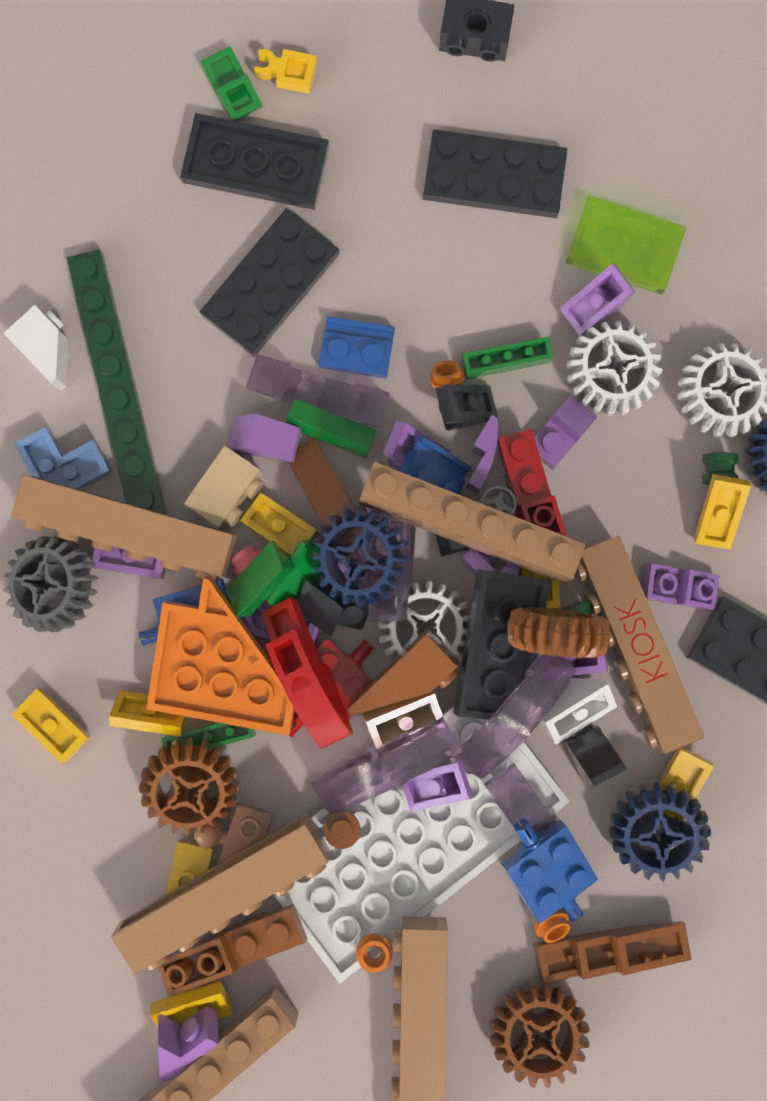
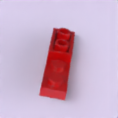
(528, 481)
(303, 676)

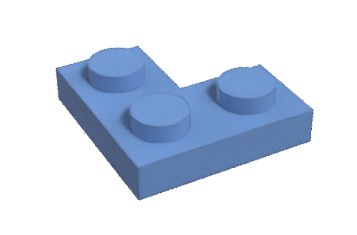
(74, 469)

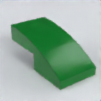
(231, 84)

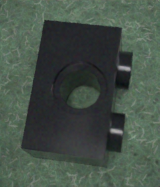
(488, 16)

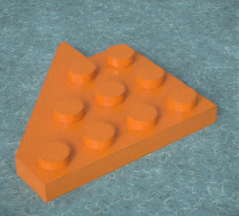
(215, 668)

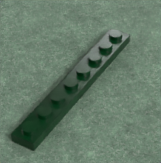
(115, 381)

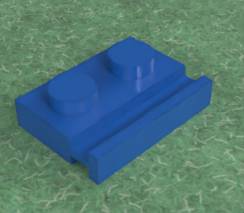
(356, 347)
(435, 465)

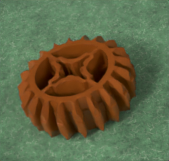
(558, 632)
(182, 804)
(530, 1045)

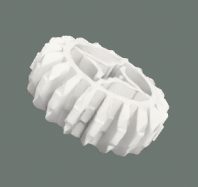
(610, 342)
(725, 363)
(445, 605)

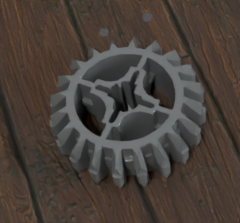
(40, 603)

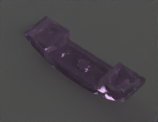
(286, 384)
(517, 715)

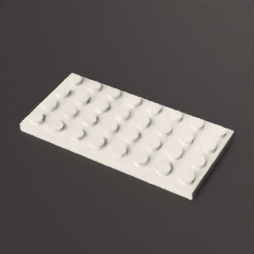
(408, 858)

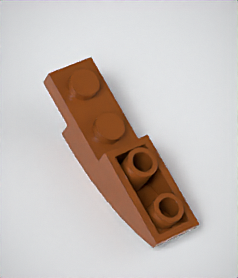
(231, 949)

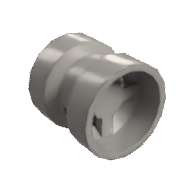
(502, 496)

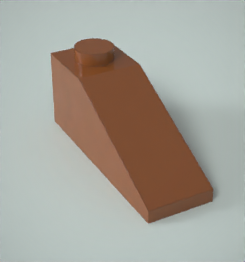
(322, 485)
(411, 674)

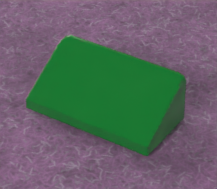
(304, 568)
(259, 580)

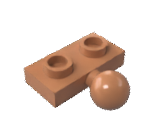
(246, 828)

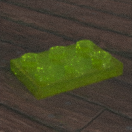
(634, 241)

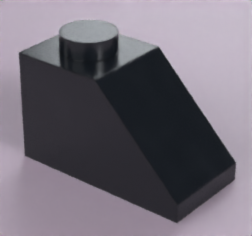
(593, 755)

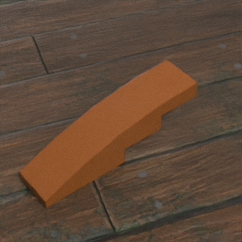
(612, 951)

